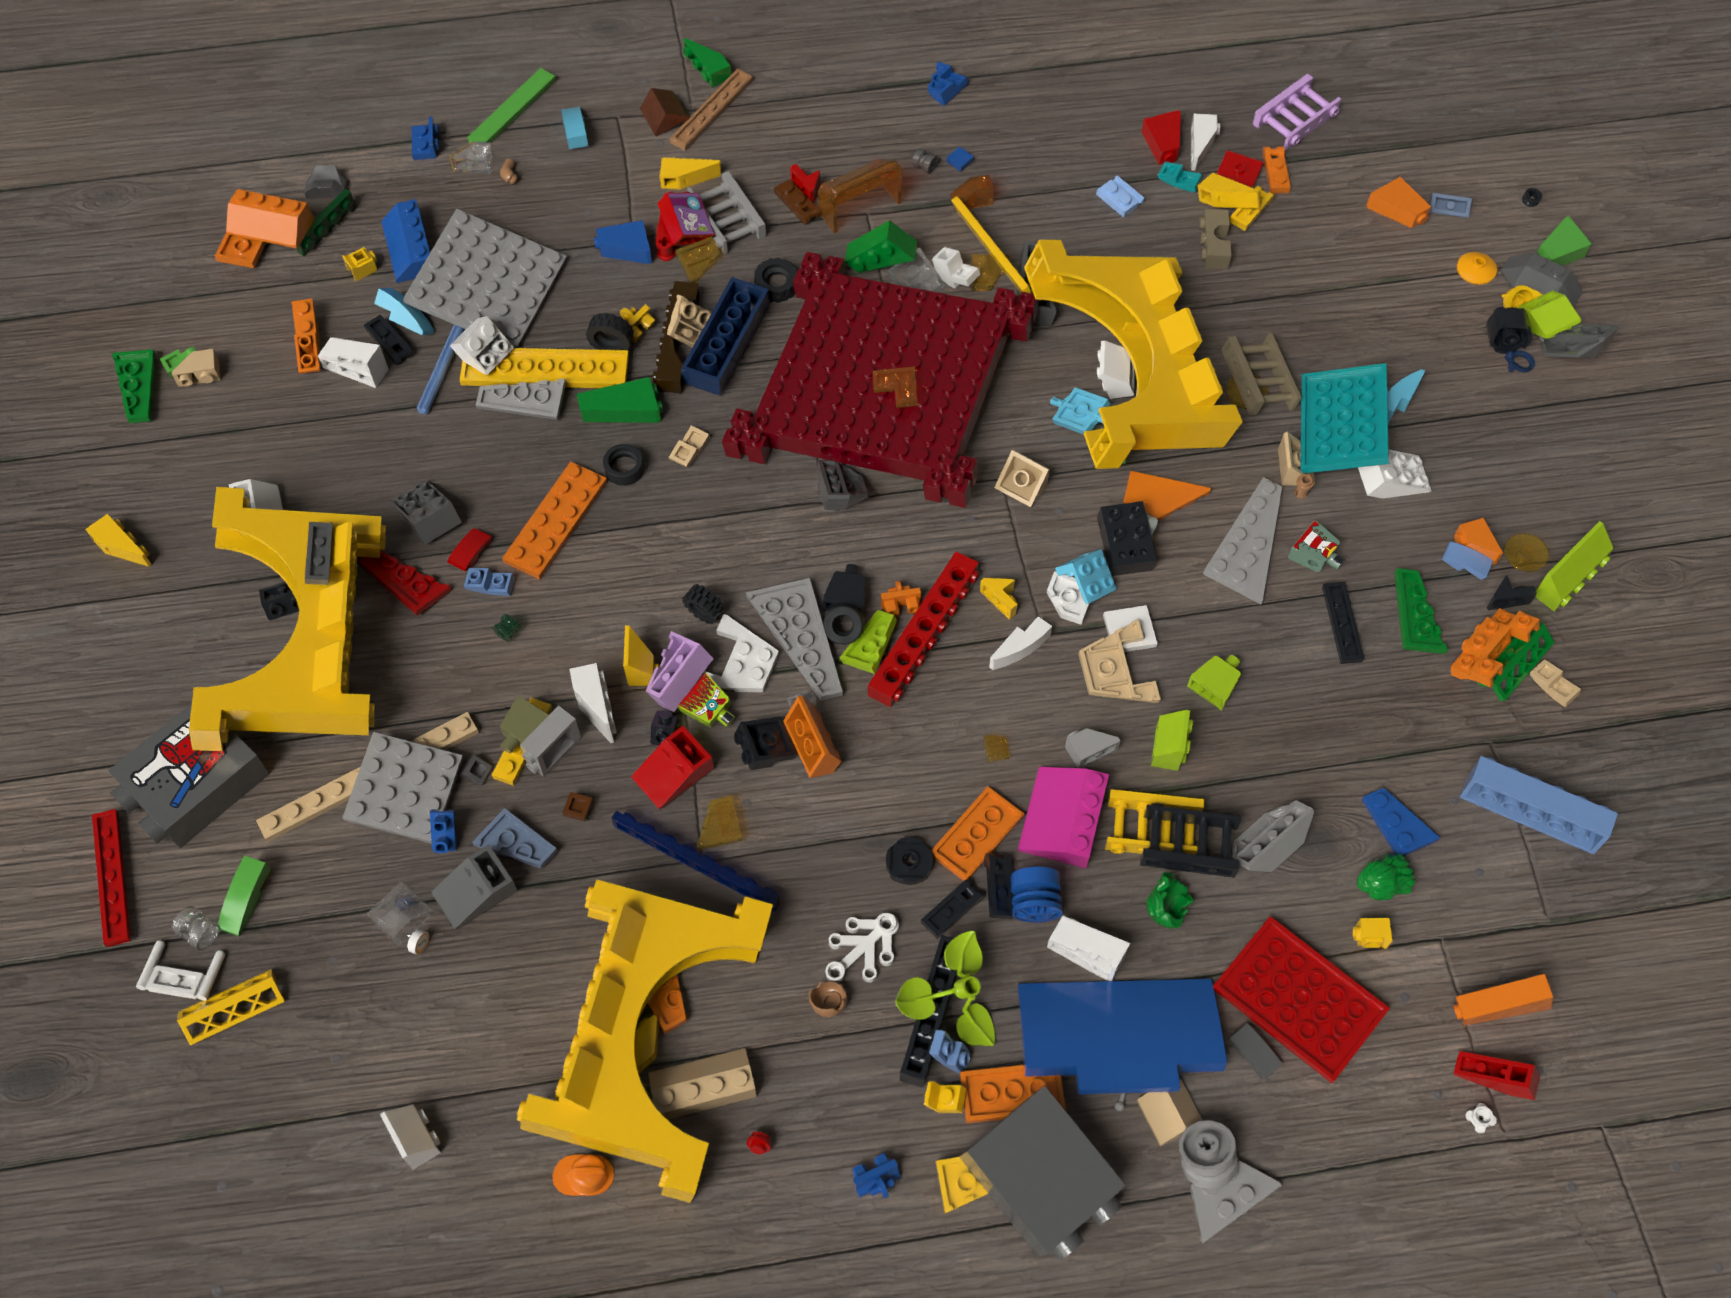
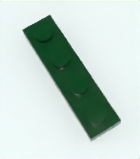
(326, 221)

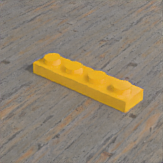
(511, 764)

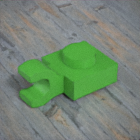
(173, 359)

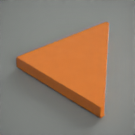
(1160, 494)

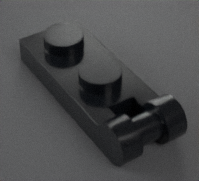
(388, 339)
(999, 885)
(952, 909)

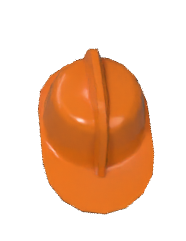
(583, 1175)

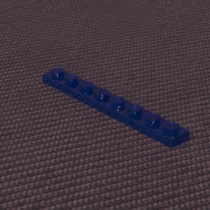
(687, 855)

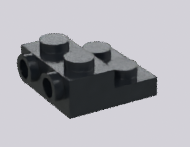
(764, 742)

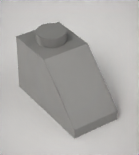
(1090, 746)

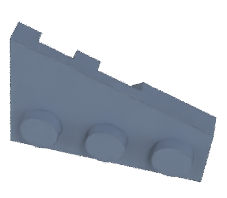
(515, 840)

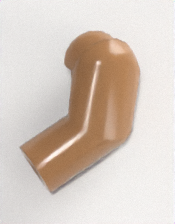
(507, 173)

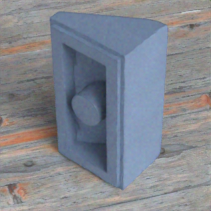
(1450, 205)

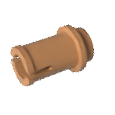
(1303, 483)

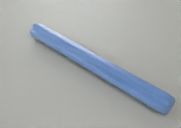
(439, 372)

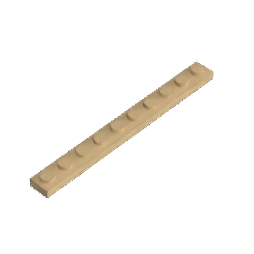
(340, 789)

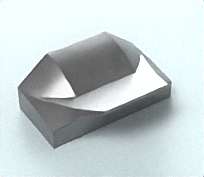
(324, 182)

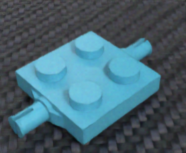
(1079, 410)

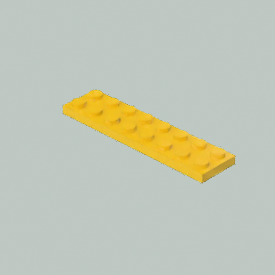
(530, 365)

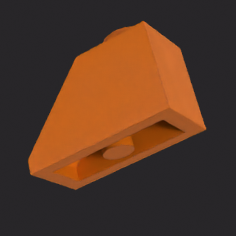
(1480, 538)

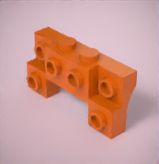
(1487, 644)

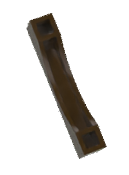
(668, 374)

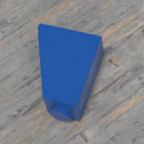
(624, 242)

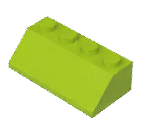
(1575, 568)

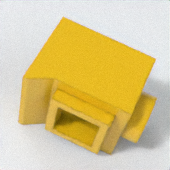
(360, 263)
(1373, 932)

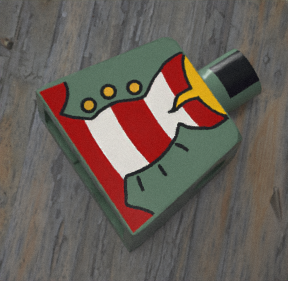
(1316, 549)

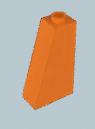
(1504, 1001)

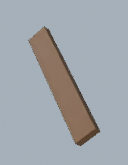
(711, 109)

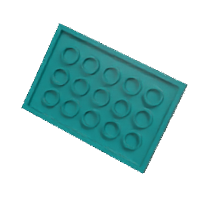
(1344, 418)

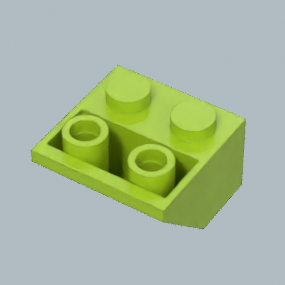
(1550, 314)
(1172, 740)

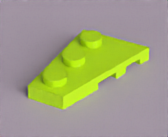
(870, 646)

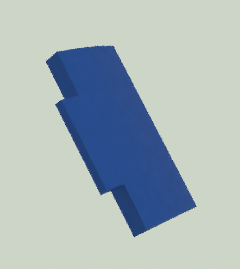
(1121, 1033)

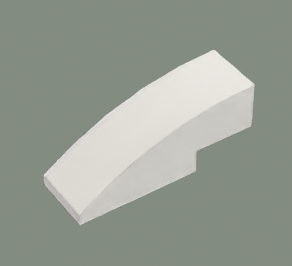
(1021, 644)

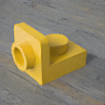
(945, 1097)

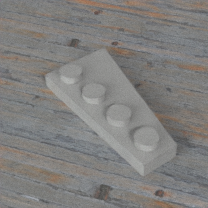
(529, 399)

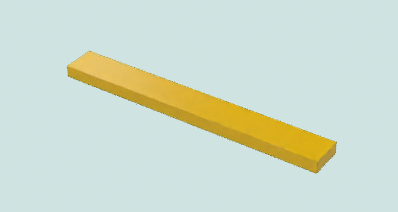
(990, 246)

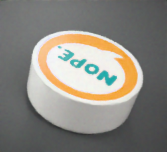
(418, 942)

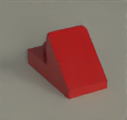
(807, 184)

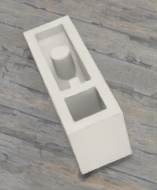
(1203, 134)

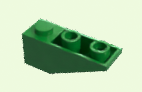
(708, 62)

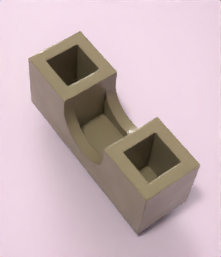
(1215, 252)

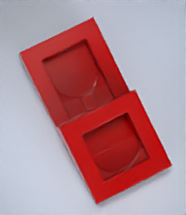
(468, 549)

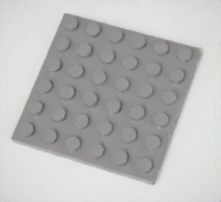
(485, 273)

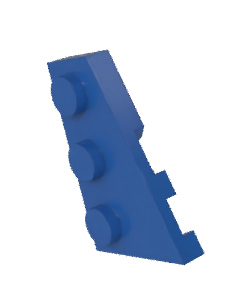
(1398, 825)

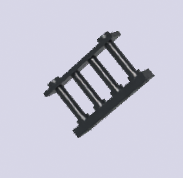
(1177, 859)

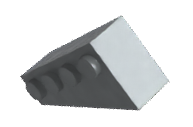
(1046, 308)

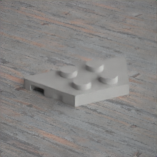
(1224, 1205)

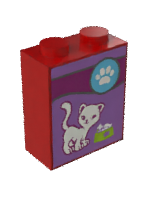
(685, 218)

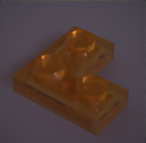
(898, 380)

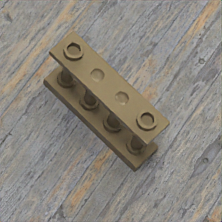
(1249, 385)

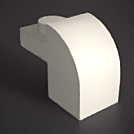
(952, 270)

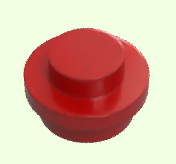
(759, 1143)

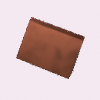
(662, 110)

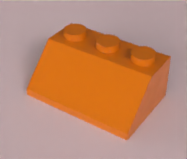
(811, 738)

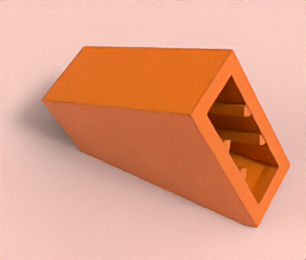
(1399, 203)

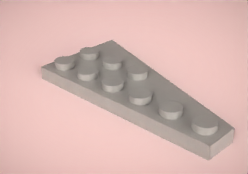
(796, 623)

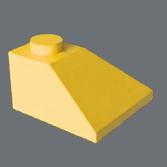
(638, 660)

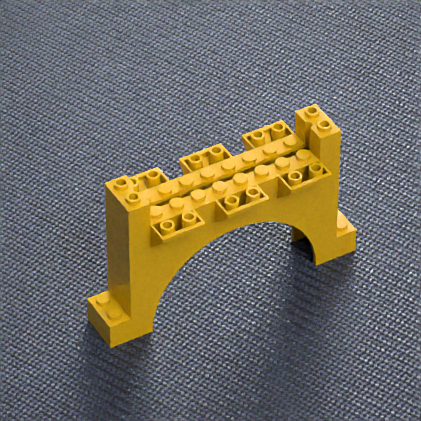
(1137, 305)
(309, 678)
(600, 1091)

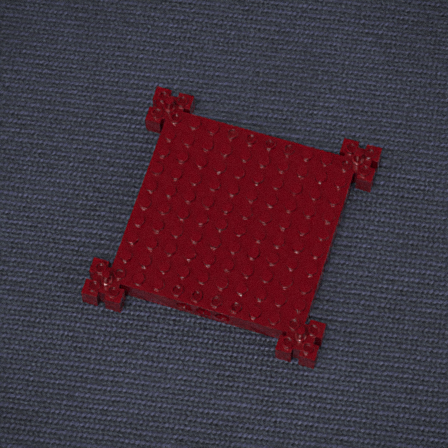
(824, 389)

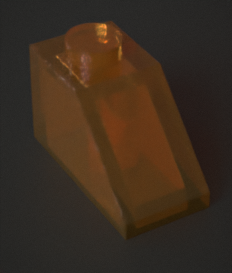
(975, 192)

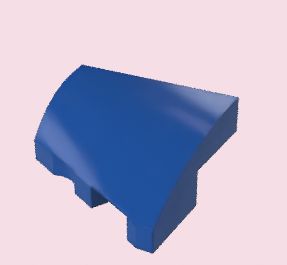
(945, 83)

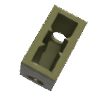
(520, 723)

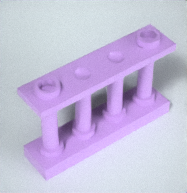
(1291, 96)

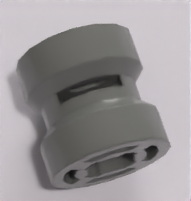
(924, 160)

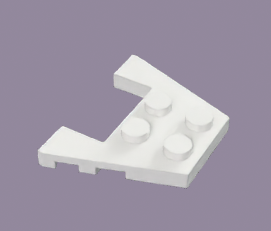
(749, 661)

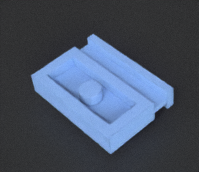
(1120, 196)

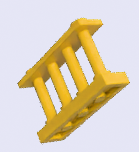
(1123, 800)

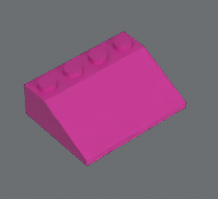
(1063, 814)

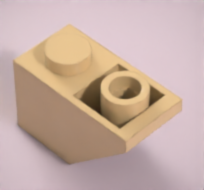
(198, 368)

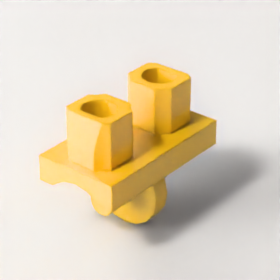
(641, 317)

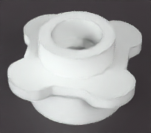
(1486, 1113)

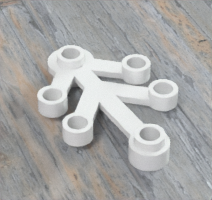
(863, 945)

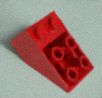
(673, 768)

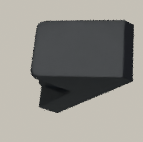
(1509, 597)

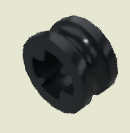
(1526, 198)

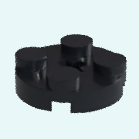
(909, 874)

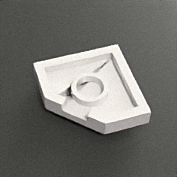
(1067, 598)

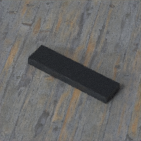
(1342, 623)

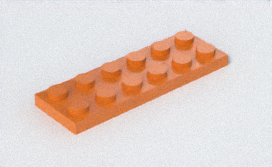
(554, 520)

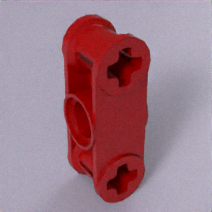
(666, 250)

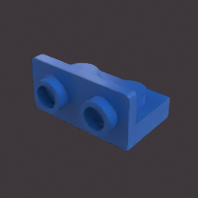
(425, 141)

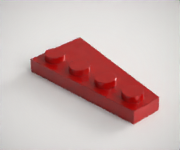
(404, 582)

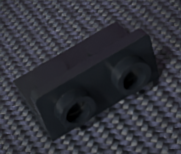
(278, 601)

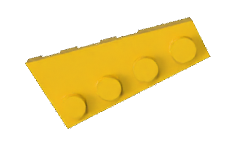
(957, 1184)

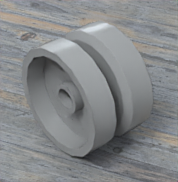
(1208, 1154)

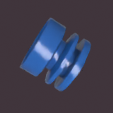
(1036, 894)

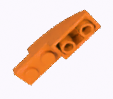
(307, 336)

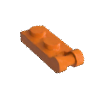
(1276, 170)

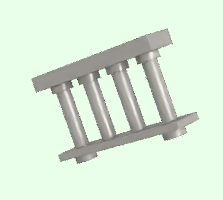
(745, 208)

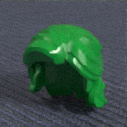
(1386, 877)
(1167, 902)

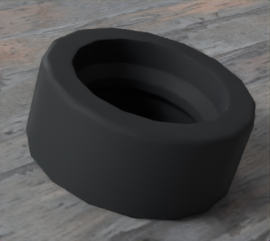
(620, 451)

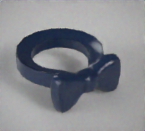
(1512, 365)

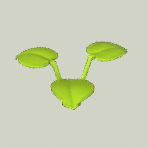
(966, 957)

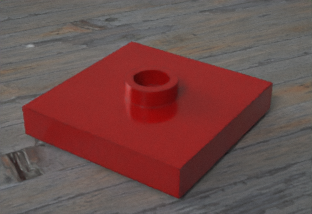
(1240, 168)

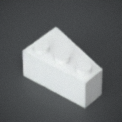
(354, 360)
(1088, 947)

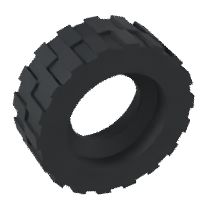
(772, 267)
(612, 324)

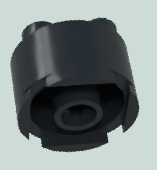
(1509, 329)

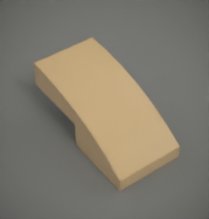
(690, 447)
(1552, 682)

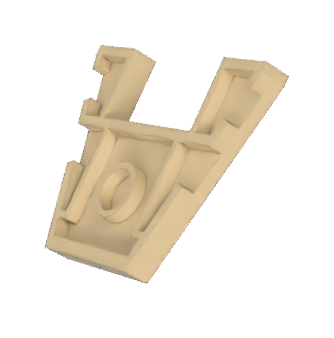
(1107, 669)

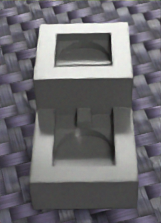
(1255, 1050)

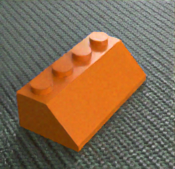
(268, 218)

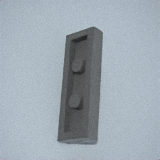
(318, 553)

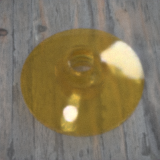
(1527, 545)

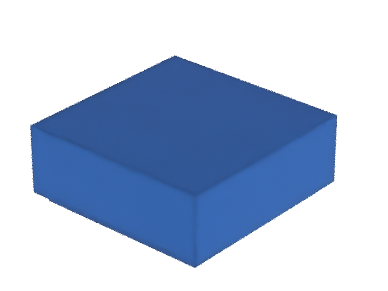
(960, 159)

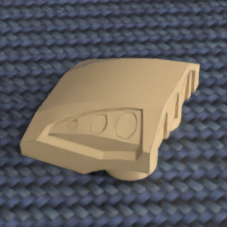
(687, 321)

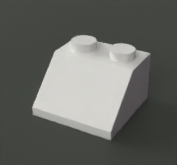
(411, 1134)

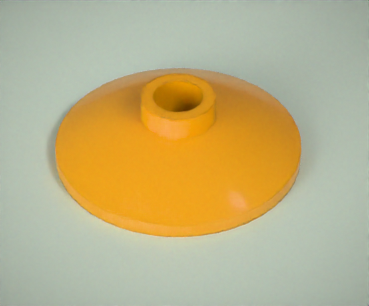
(1476, 268)

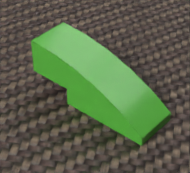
(243, 895)

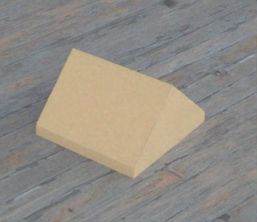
(1290, 459)
(1023, 478)
(1169, 1113)

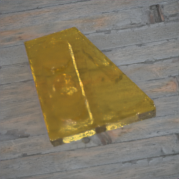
(720, 824)

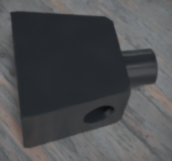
(846, 588)

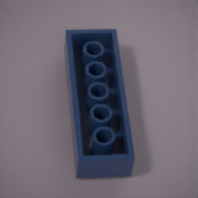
(725, 336)

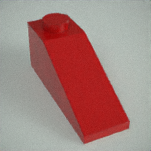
(1498, 1074)

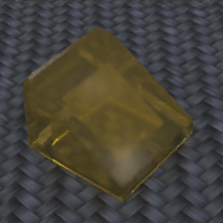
(995, 748)

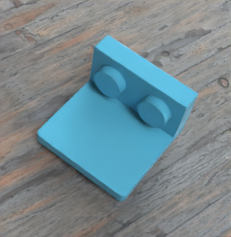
(1090, 574)

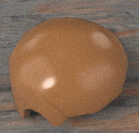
(828, 999)

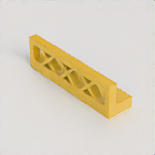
(225, 999)

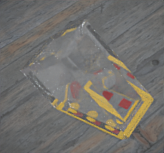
(474, 158)

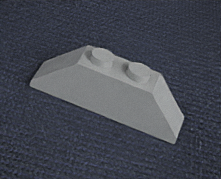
(1273, 837)

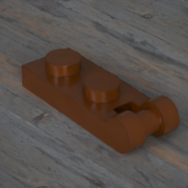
(797, 201)

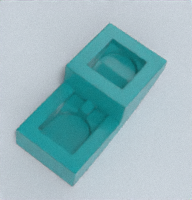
(1177, 177)

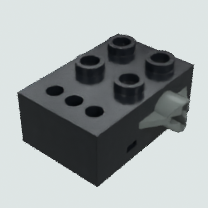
(1127, 537)

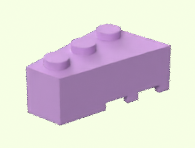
(678, 672)

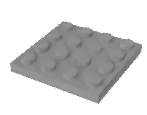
(401, 786)

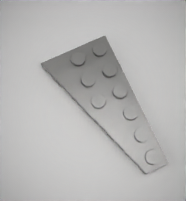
(1246, 550)

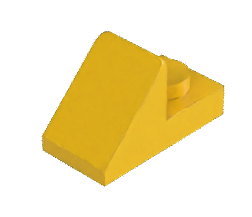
(997, 592)

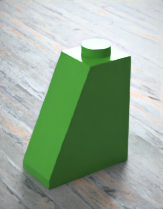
(1565, 243)

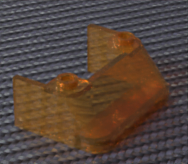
(856, 183)

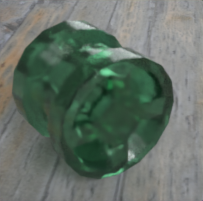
(506, 627)

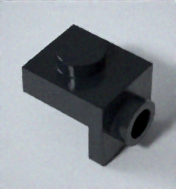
(663, 726)

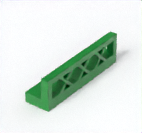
(1517, 654)

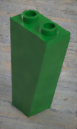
(622, 403)

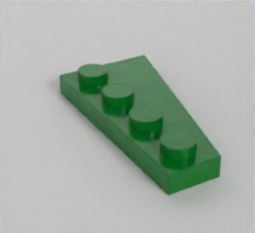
(136, 382)
(1415, 615)

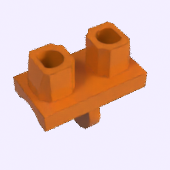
(900, 597)

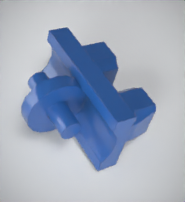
(443, 831)
(877, 1179)

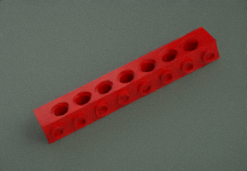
(889, 692)

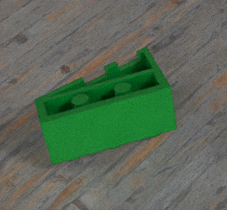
(880, 248)

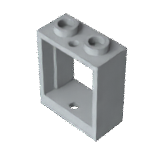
(550, 741)

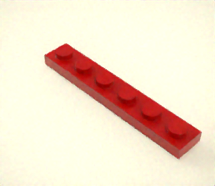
(111, 878)

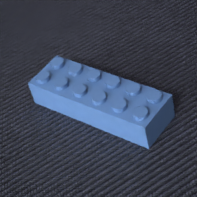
(1538, 805)

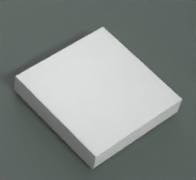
(1123, 617)

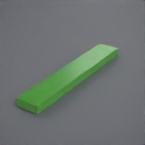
(512, 107)

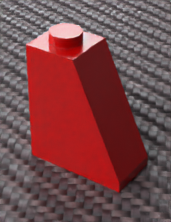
(1163, 136)

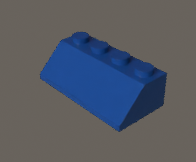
(406, 240)

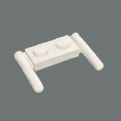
(178, 981)

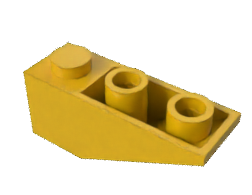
(682, 172)
(1224, 192)
(115, 542)

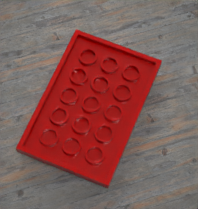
(1301, 999)

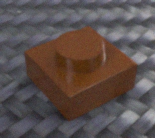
(577, 806)

